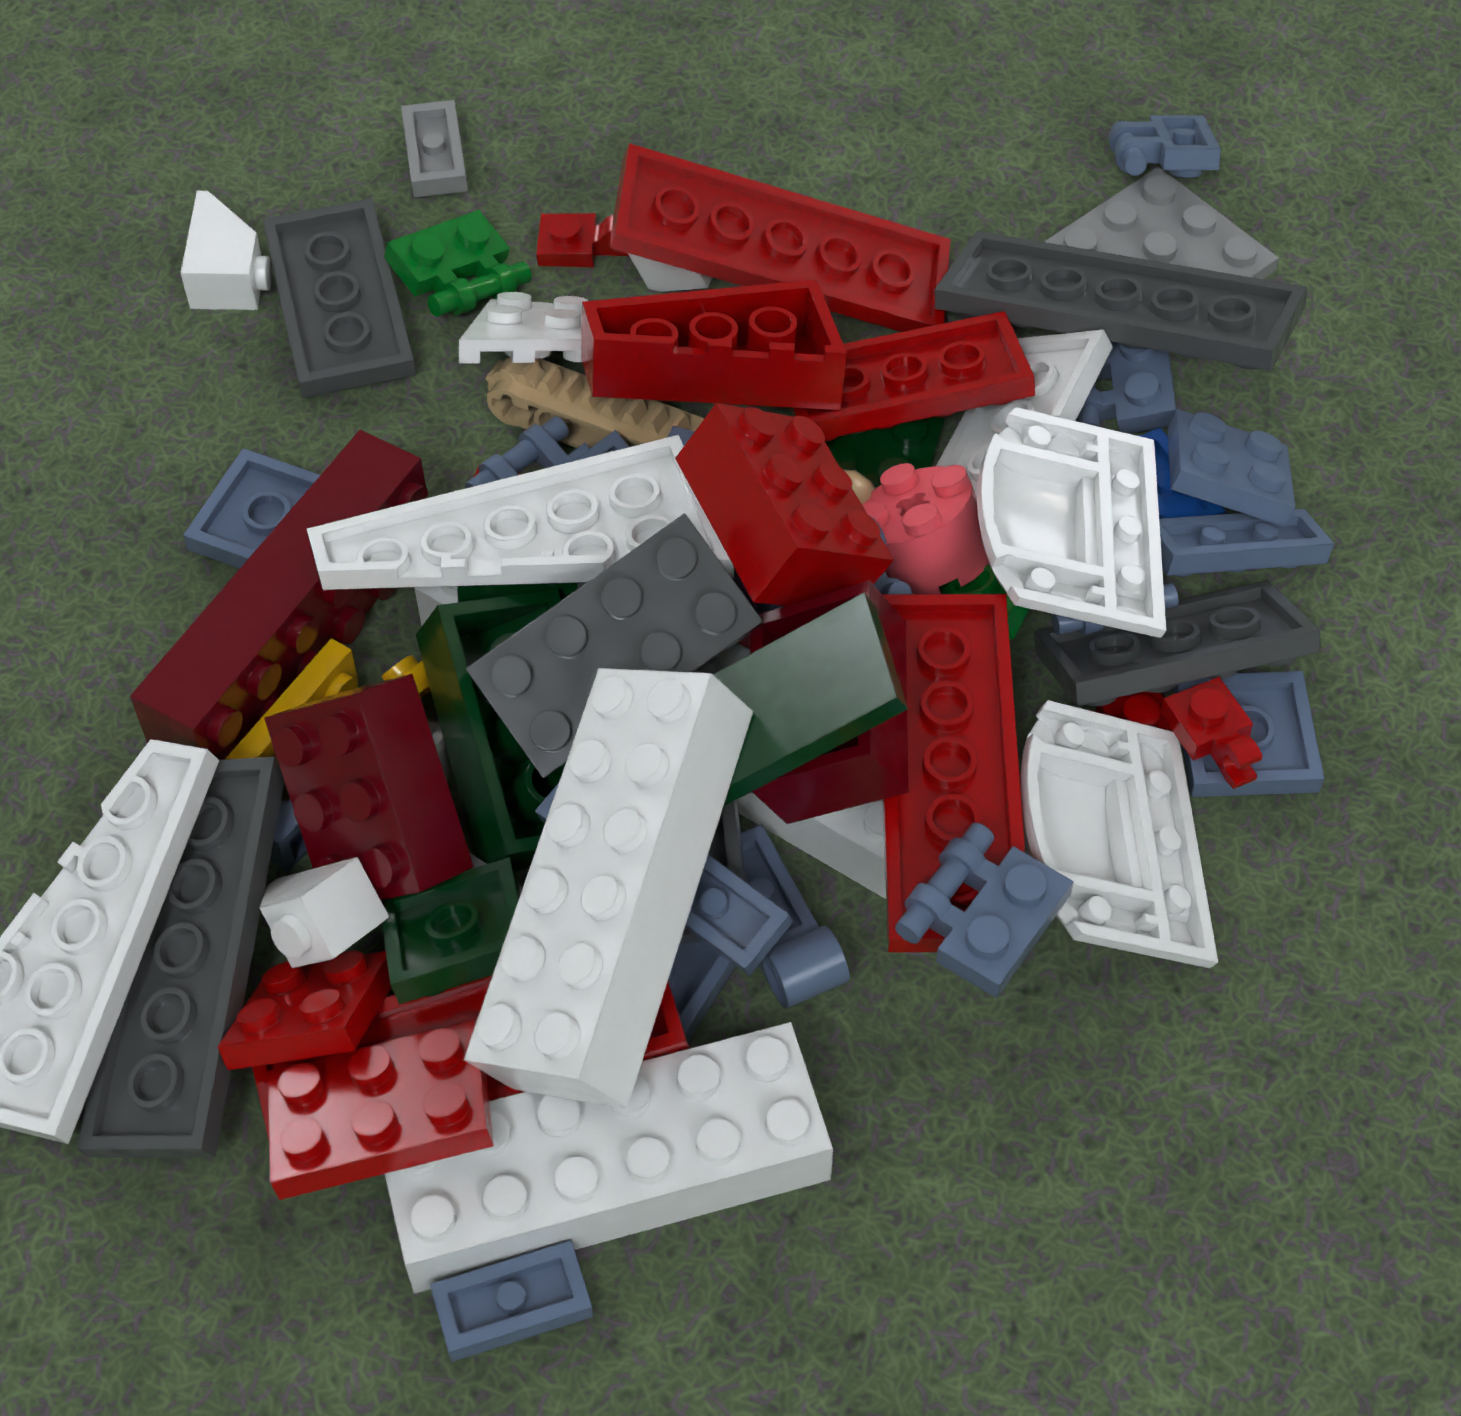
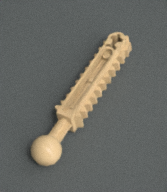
(540, 390)

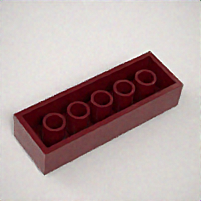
(273, 610)

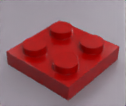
(308, 1011)

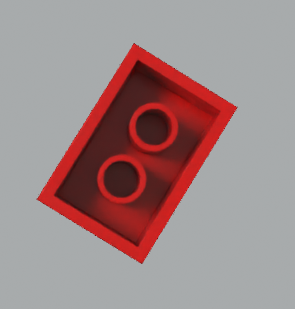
(781, 505)

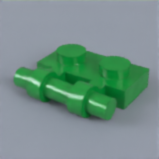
(449, 253)

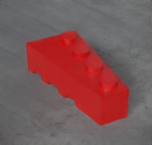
(717, 347)

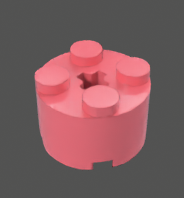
(929, 525)

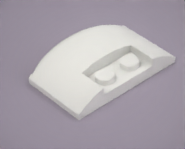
(1074, 521)
(1117, 819)

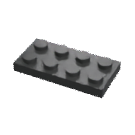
(338, 298)
(650, 610)
(1202, 639)

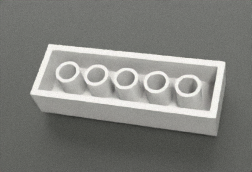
(611, 886)
(695, 1140)

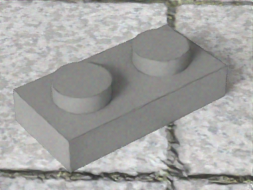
(434, 148)

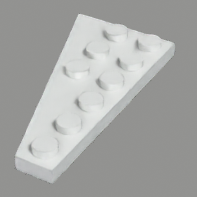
(525, 329)
(518, 529)
(80, 943)

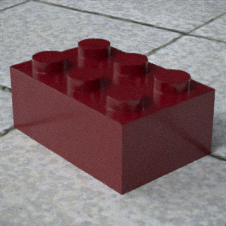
(868, 765)
(371, 786)

